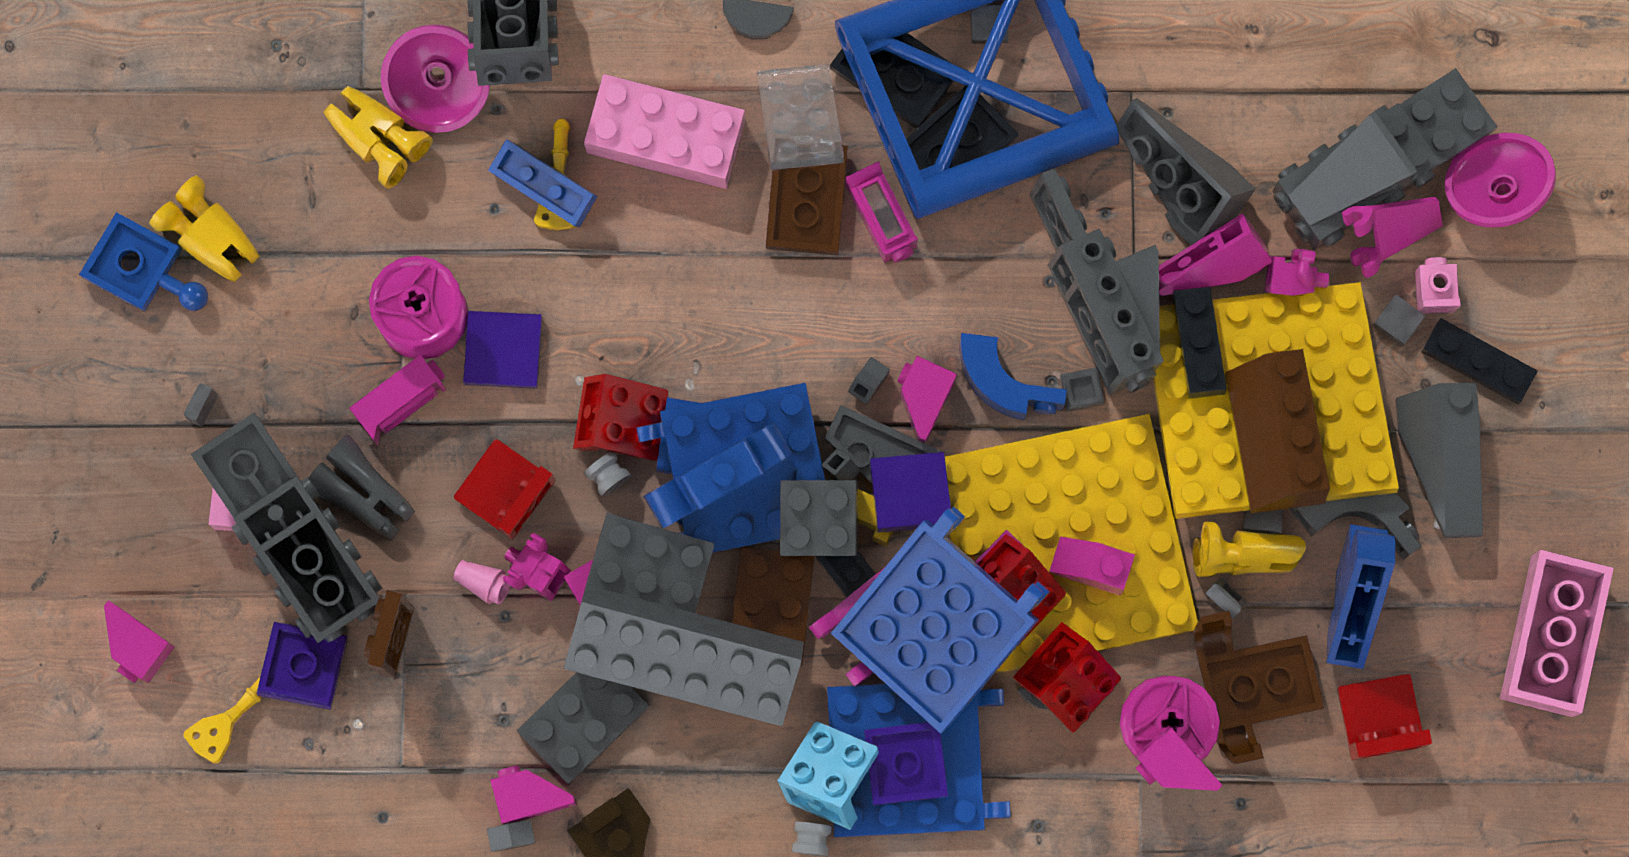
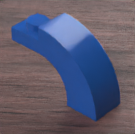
(996, 387)

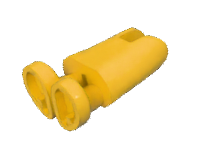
(373, 131)
(209, 234)
(1245, 552)

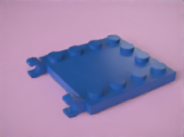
(704, 429)
(937, 623)
(878, 706)

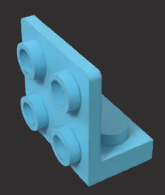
(827, 773)

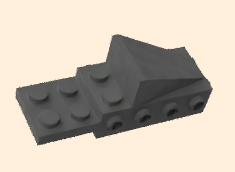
(512, 40)
(1381, 158)
(1108, 299)
(288, 530)

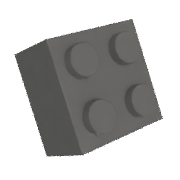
(818, 517)

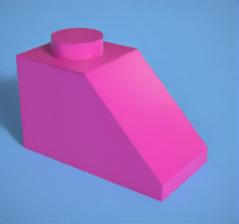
(924, 394)
(1092, 564)
(134, 645)
(1174, 764)
(526, 795)

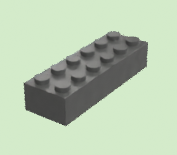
(684, 655)

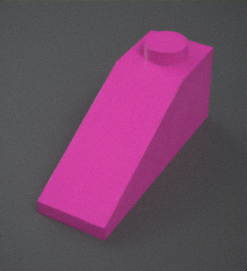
(1217, 259)

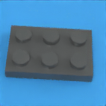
(650, 563)
(581, 722)

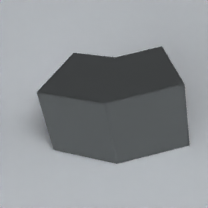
(869, 380)
(841, 467)
(510, 836)

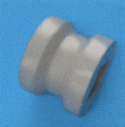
(607, 474)
(811, 839)

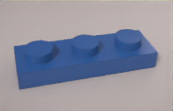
(542, 183)

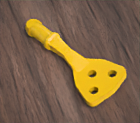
(559, 152)
(223, 724)

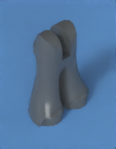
(350, 459)

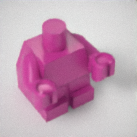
(1295, 276)
(535, 568)

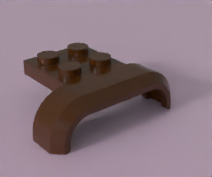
(1253, 683)

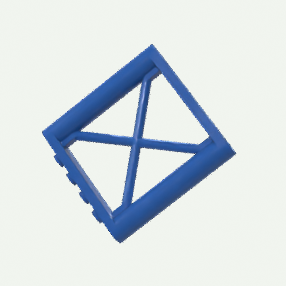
(945, 187)

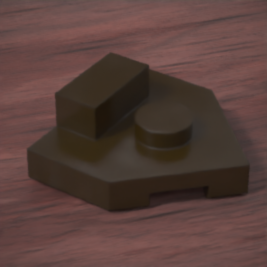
(613, 829)

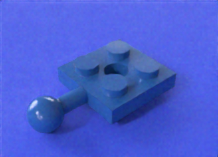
(141, 284)

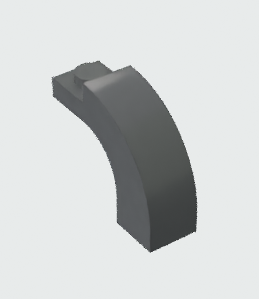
(1378, 509)

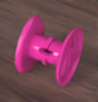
(415, 283)
(1183, 700)

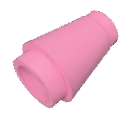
(482, 581)

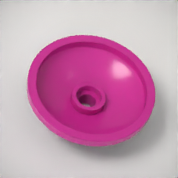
(421, 97)
(1498, 166)

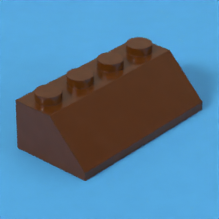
(1277, 432)

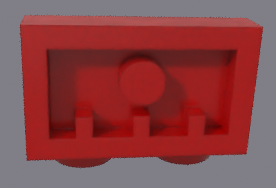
(611, 413)
(504, 488)
(1017, 569)
(1068, 676)
(1381, 717)

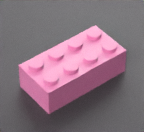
(664, 131)
(1556, 633)

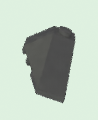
(1189, 178)
(1444, 443)

